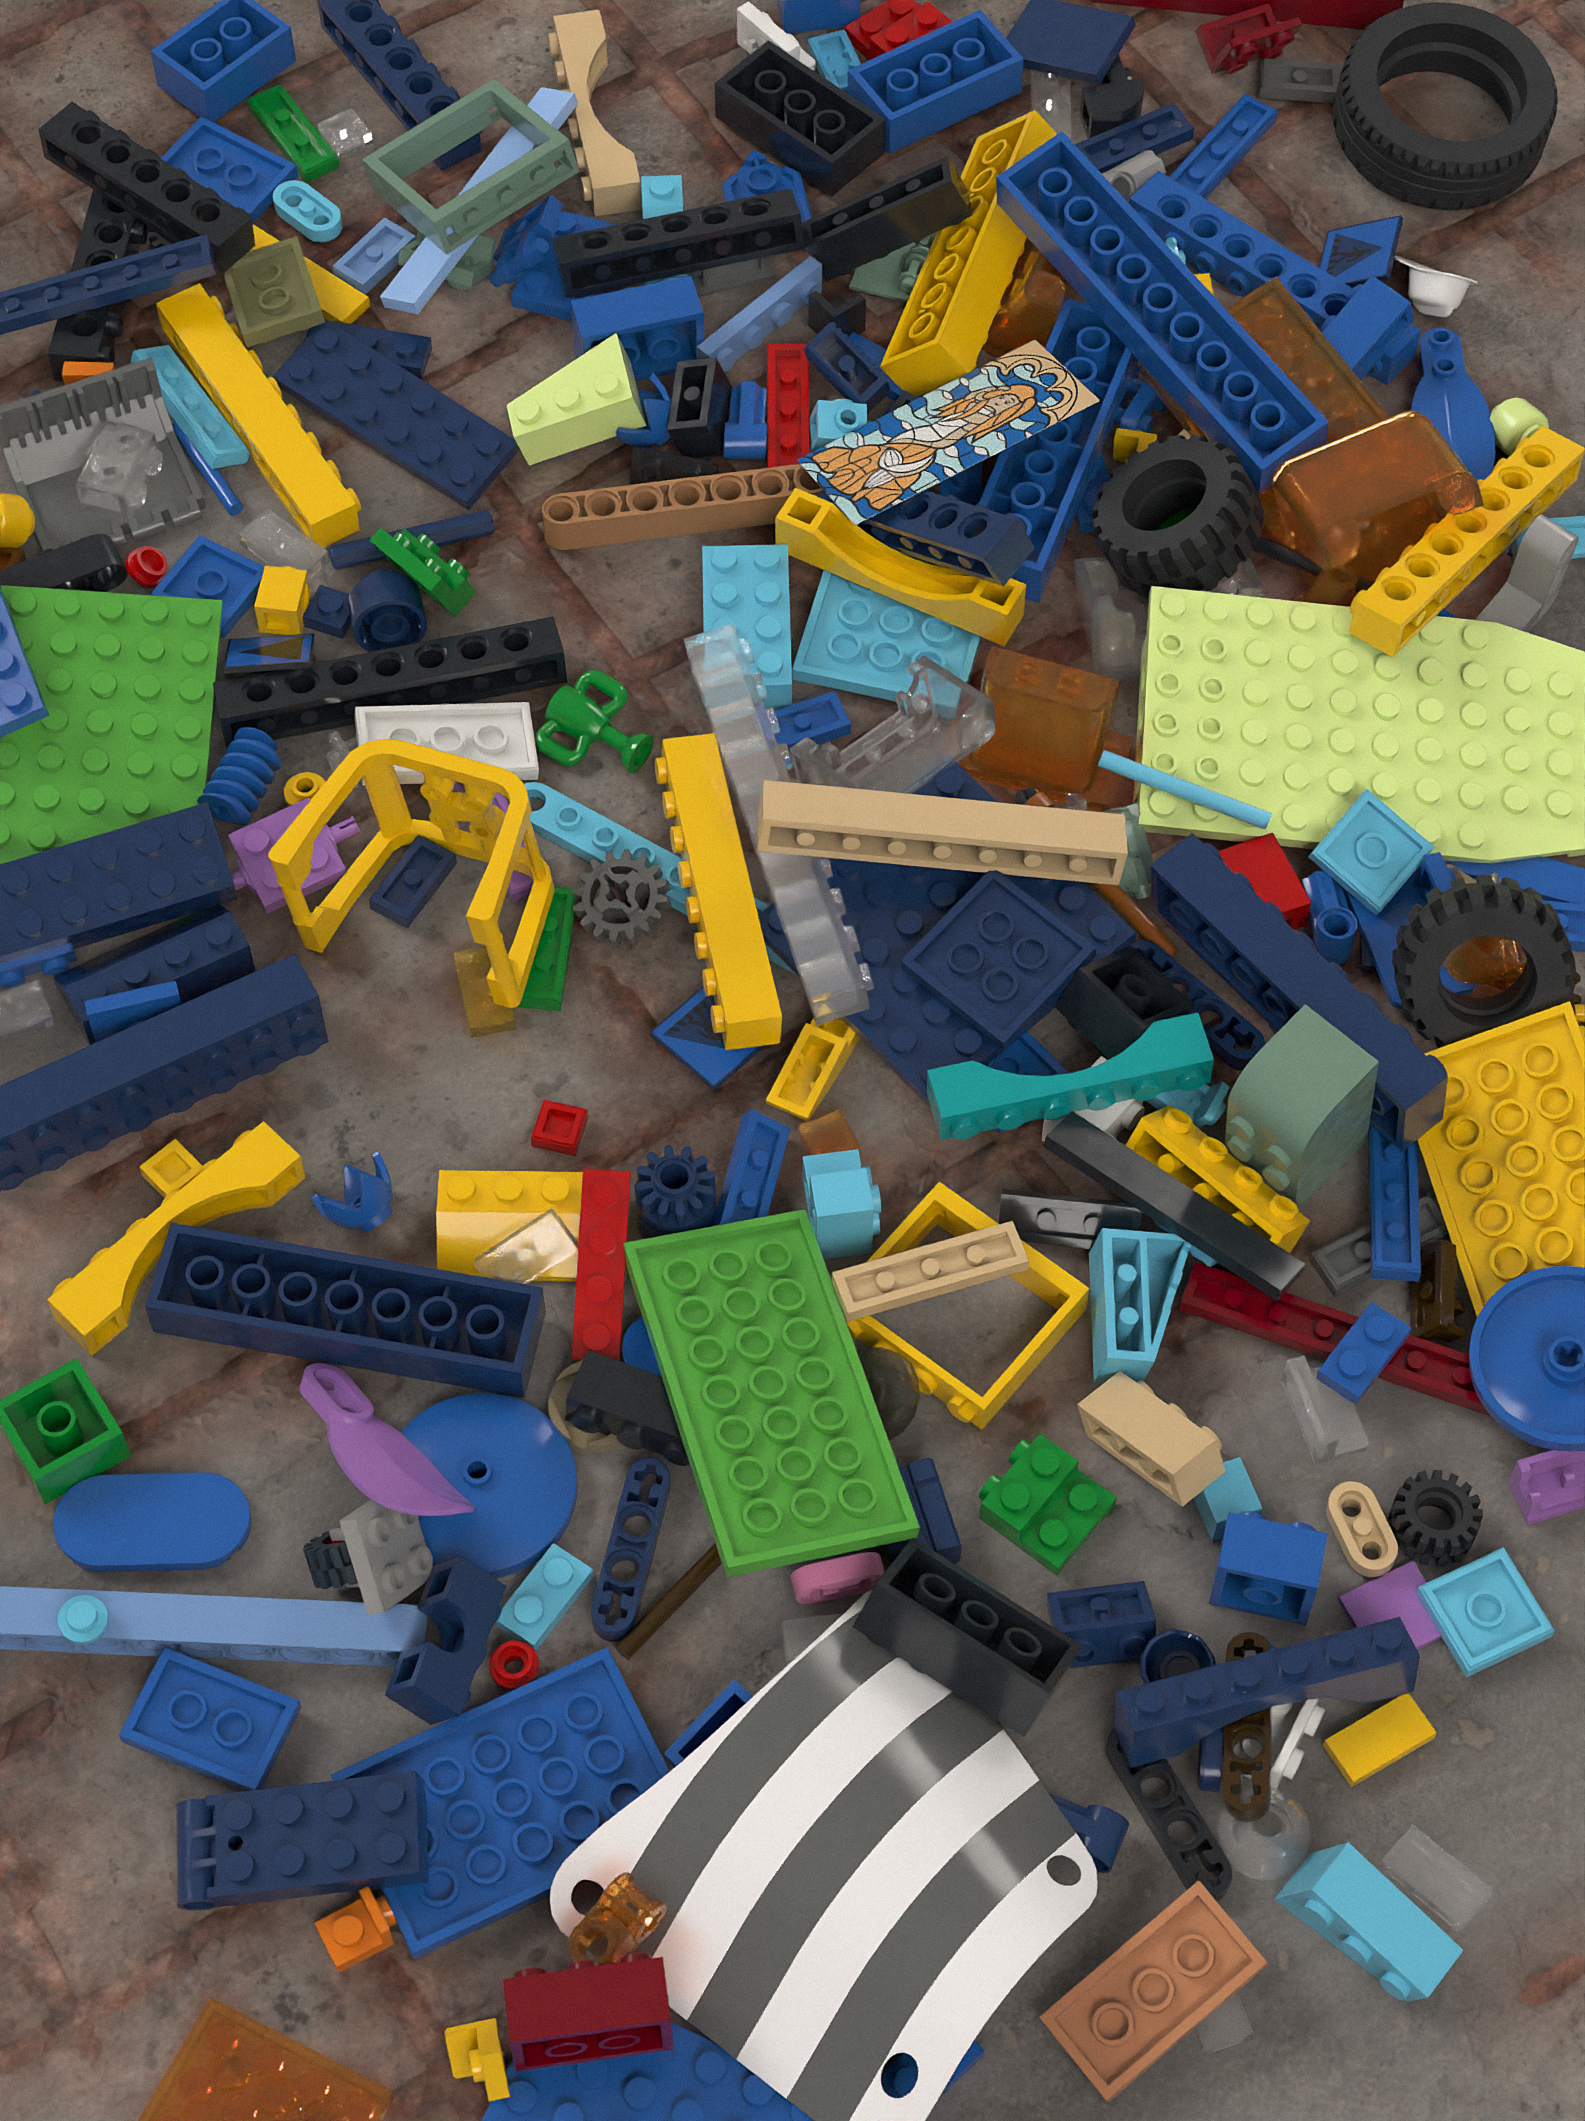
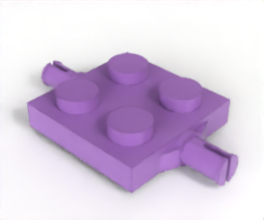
(258, 838)

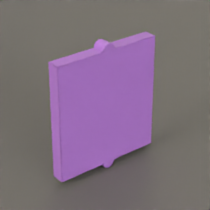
(1389, 1598)

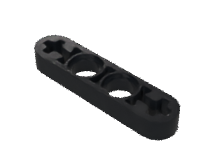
(1174, 1808)

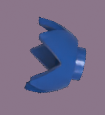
(656, 414)
(365, 1198)

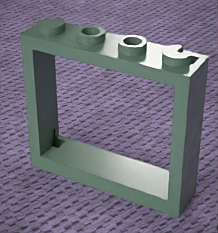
(488, 200)

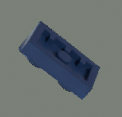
(1107, 1620)

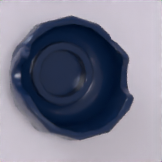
(1174, 1654)

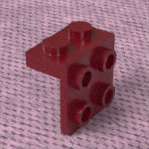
(1245, 38)

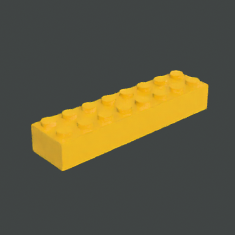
(964, 270)

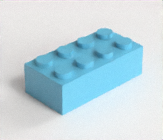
(752, 591)

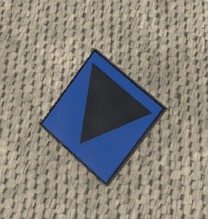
(269, 653)

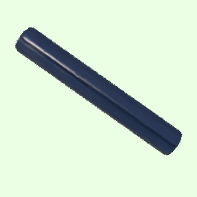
(440, 532)

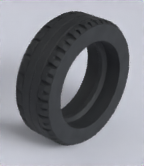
(1458, 43)

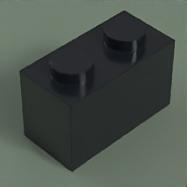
(699, 407)

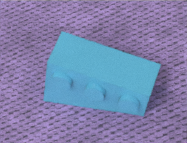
(1132, 1298)
(1370, 1921)

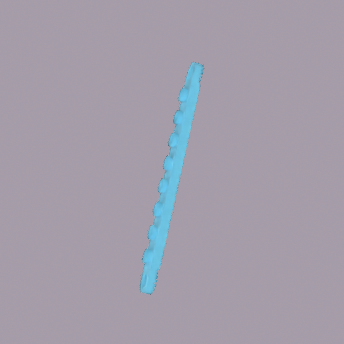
(593, 835)

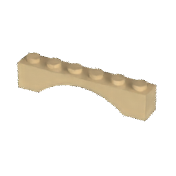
(609, 167)

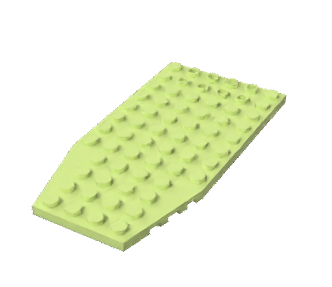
(1288, 711)

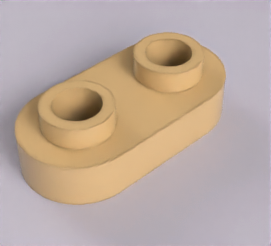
(1363, 1531)

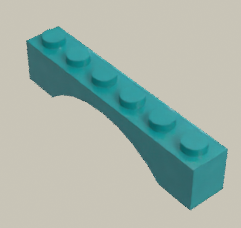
(979, 1098)

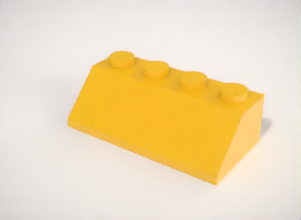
(488, 1206)

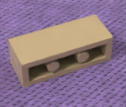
(1152, 1437)

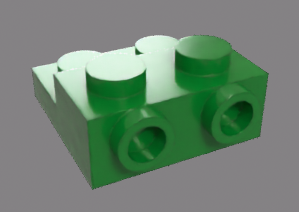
(419, 560)
(1044, 1503)

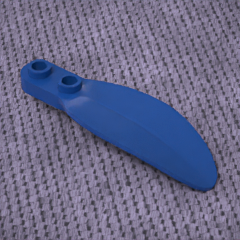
(1454, 401)

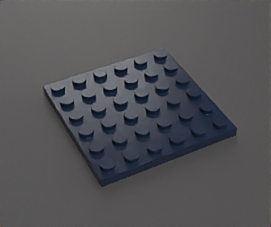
(895, 909)

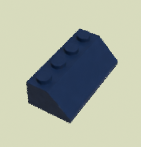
(195, 951)

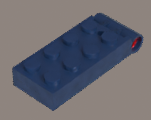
(301, 1841)

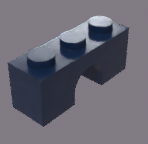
(464, 1607)

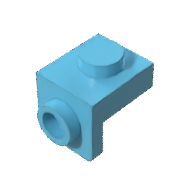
(1202, 1104)

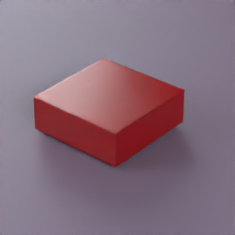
(559, 1127)

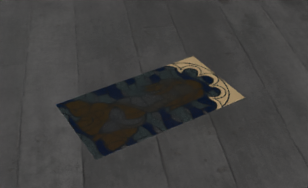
(946, 431)

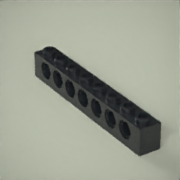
(419, 673)

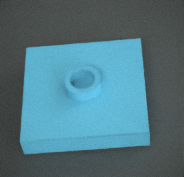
(1371, 852)
(1485, 1612)

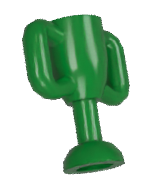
(588, 722)

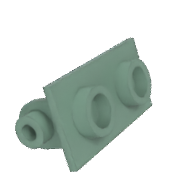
(1137, 867)

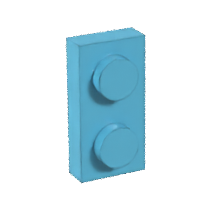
(544, 1597)

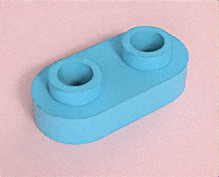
(313, 214)

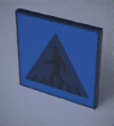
(1361, 251)
(691, 1040)

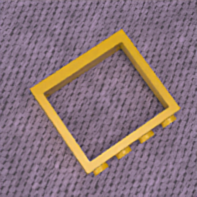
(1042, 1278)

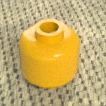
(16, 520)

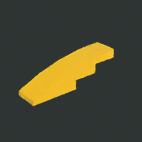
(812, 1067)

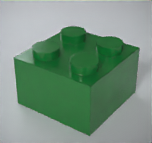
(61, 1430)

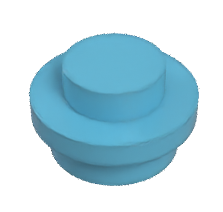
(83, 1619)

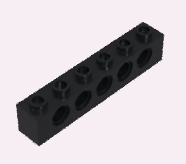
(145, 184)
(678, 243)
(90, 335)

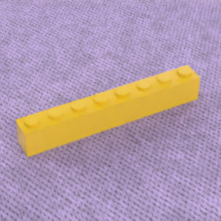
(258, 415)
(720, 893)

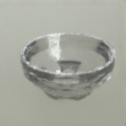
(1266, 1856)

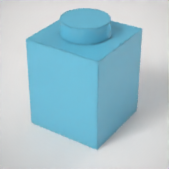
(1227, 1494)

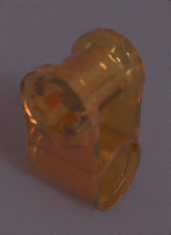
(1487, 961)
(617, 1922)

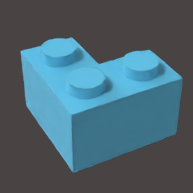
(841, 1203)

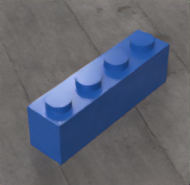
(1368, 325)

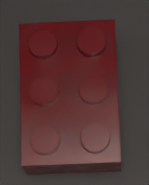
(588, 2012)

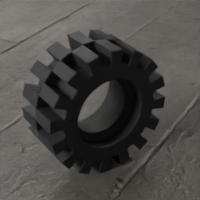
(1440, 1494)

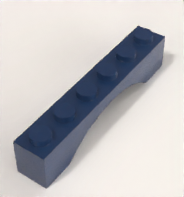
(1178, 1711)

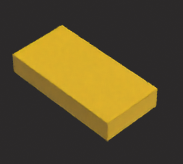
(1379, 1739)

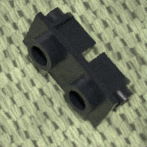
(656, 466)

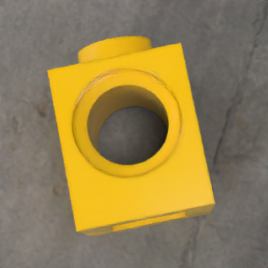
(282, 600)

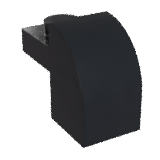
(1112, 102)

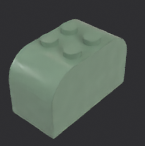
(1302, 1105)

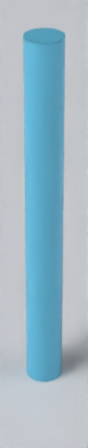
(1184, 789)

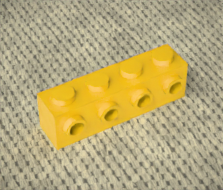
(1206, 1167)

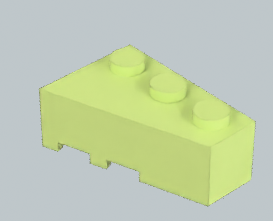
(578, 404)

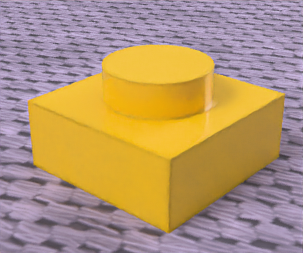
(170, 1168)

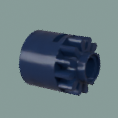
(674, 1194)

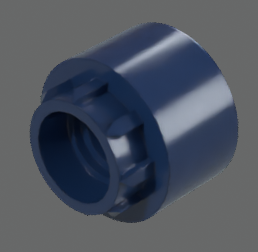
(386, 611)

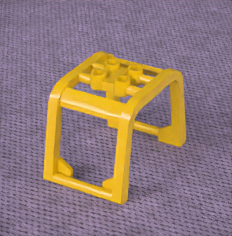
(374, 763)

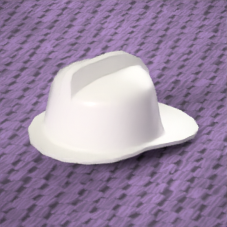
(1435, 291)

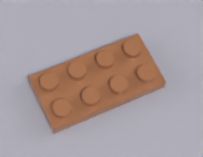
(1153, 1991)

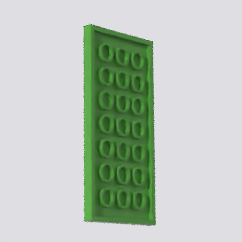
(768, 1393)

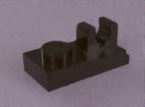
(1433, 1295)

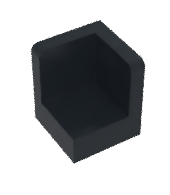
(847, 315)

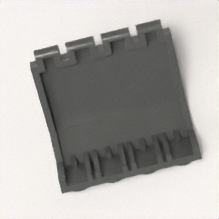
(54, 435)

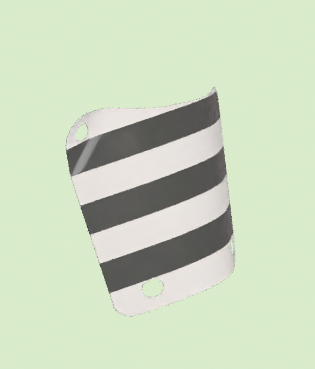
(843, 1878)

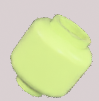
(1514, 421)

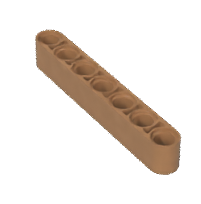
(671, 507)

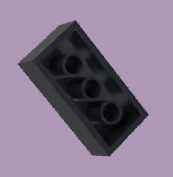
(800, 118)
(967, 1636)

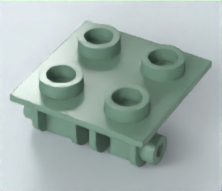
(894, 274)

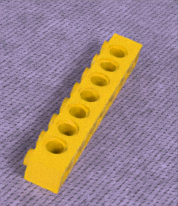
(1465, 543)

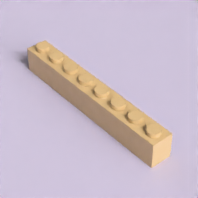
(941, 832)

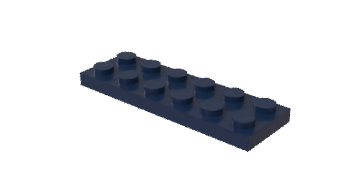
(396, 413)

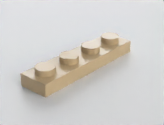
(929, 1271)

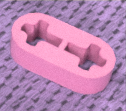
(837, 1578)

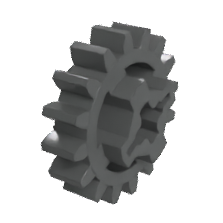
(632, 886)

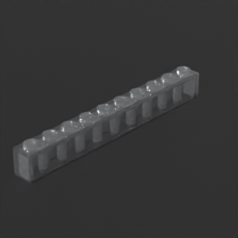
(797, 883)

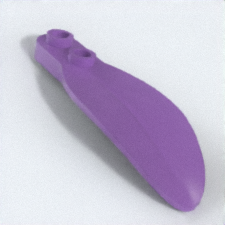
(375, 1453)

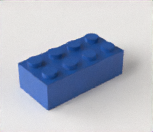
(938, 79)

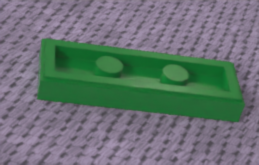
(293, 133)
(550, 964)

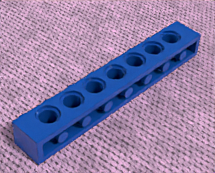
(1248, 259)

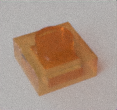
(828, 1134)

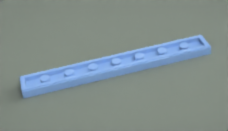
(429, 264)

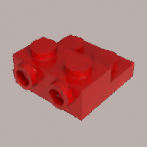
(893, 26)

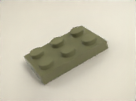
(273, 292)

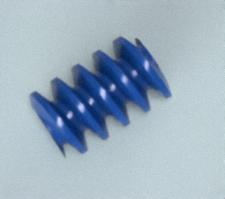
(242, 776)

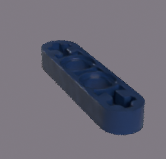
(1207, 1000)
(635, 1549)

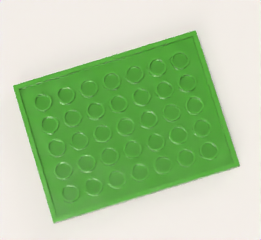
(125, 711)

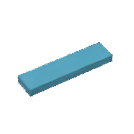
(194, 410)

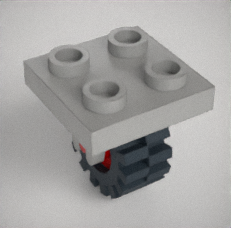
(372, 1551)

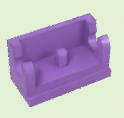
(1549, 1484)

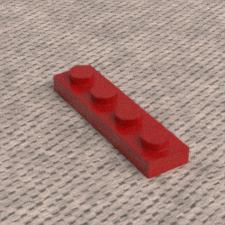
(787, 404)
(601, 1263)

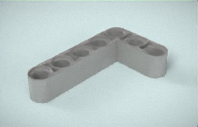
(1533, 577)

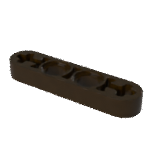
(1253, 1726)

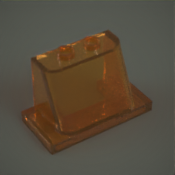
(1049, 730)

